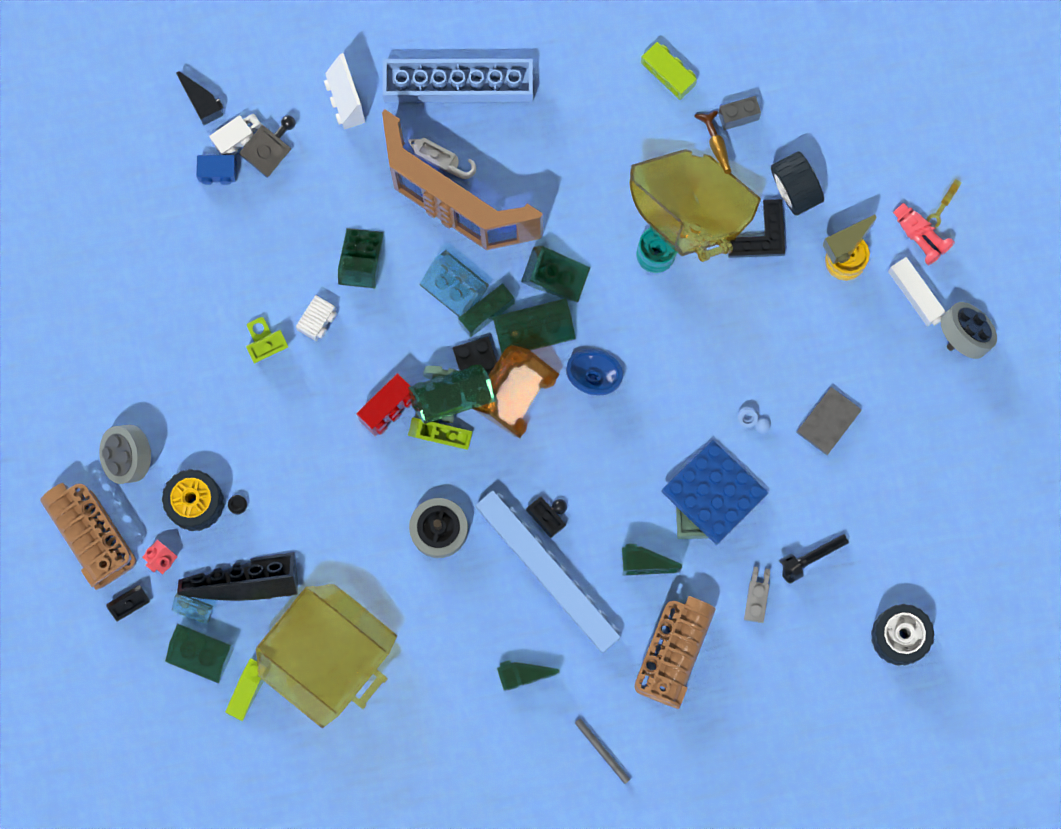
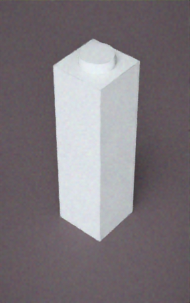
(917, 292)

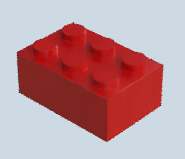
(385, 406)

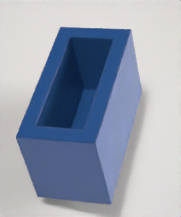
(216, 169)

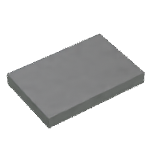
(829, 421)

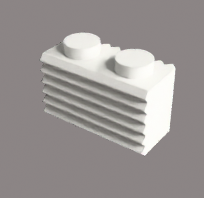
(316, 318)

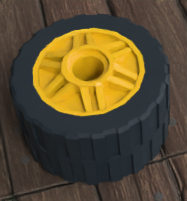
(203, 510)

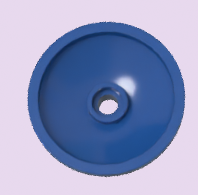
(594, 372)

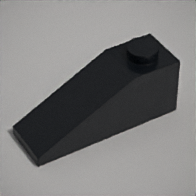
(201, 99)

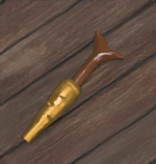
(716, 141)

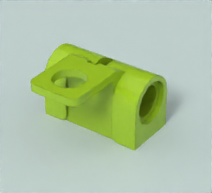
(266, 342)

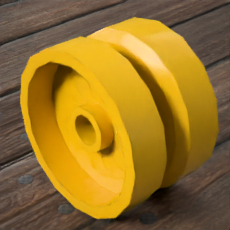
(851, 268)

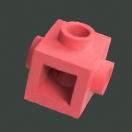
(159, 557)

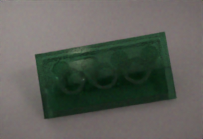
(535, 326)
(452, 393)

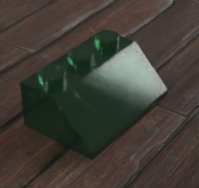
(198, 653)

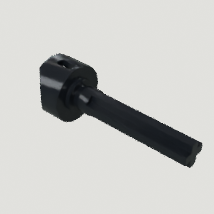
(794, 566)

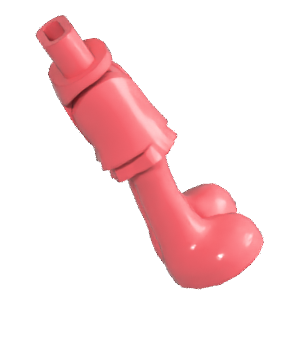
(916, 227)

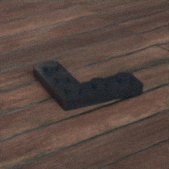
(769, 245)

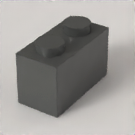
(739, 113)

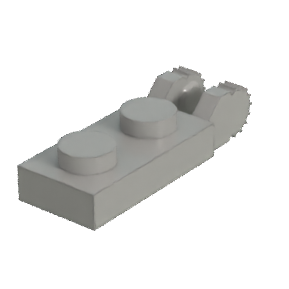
(757, 597)

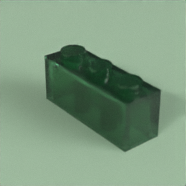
(483, 312)

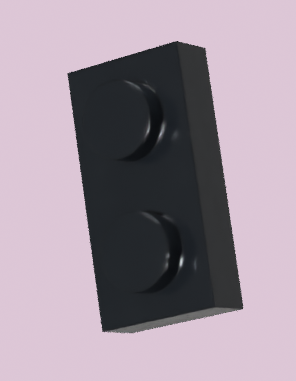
(128, 603)

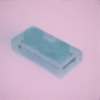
(192, 608)

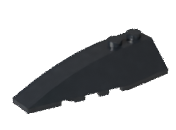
(260, 579)

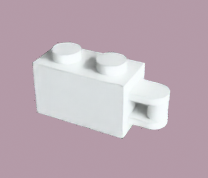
(234, 134)

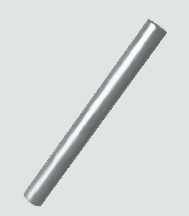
(602, 751)

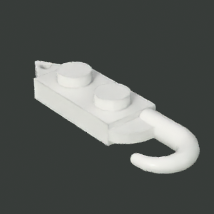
(440, 157)

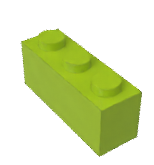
(669, 70)

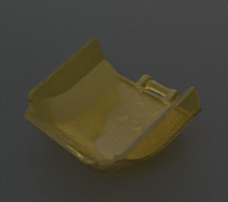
(692, 202)
(324, 653)

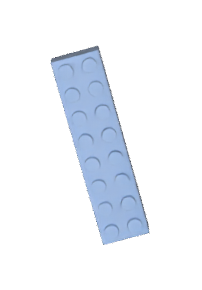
(458, 80)

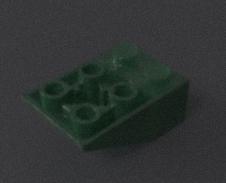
(360, 258)

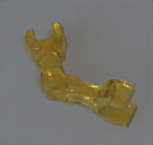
(945, 202)

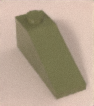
(843, 243)

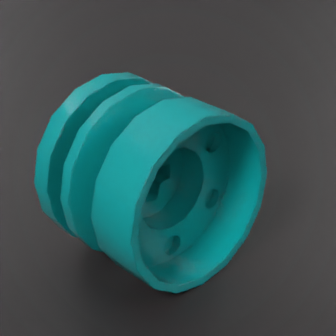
(645, 253)

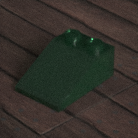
(555, 274)
(646, 562)

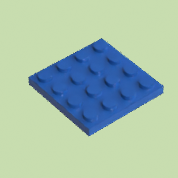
(714, 492)

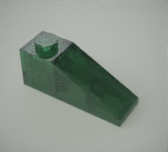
(520, 674)

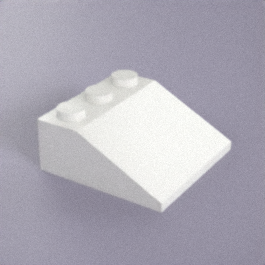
(344, 94)

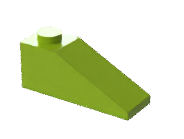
(440, 433)
(245, 691)

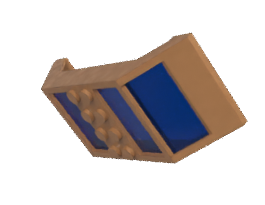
(453, 203)

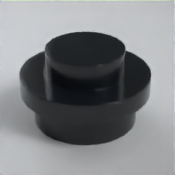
(237, 504)

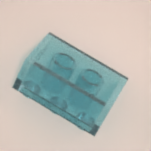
(453, 283)

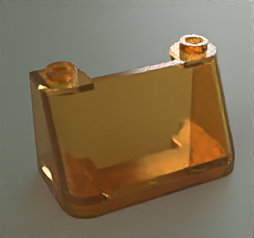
(516, 384)

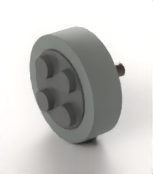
(125, 454)

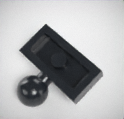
(546, 516)

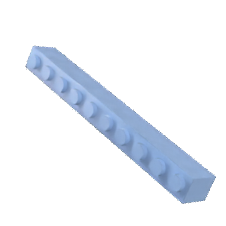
(547, 572)

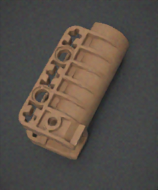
(83, 535)
(677, 651)

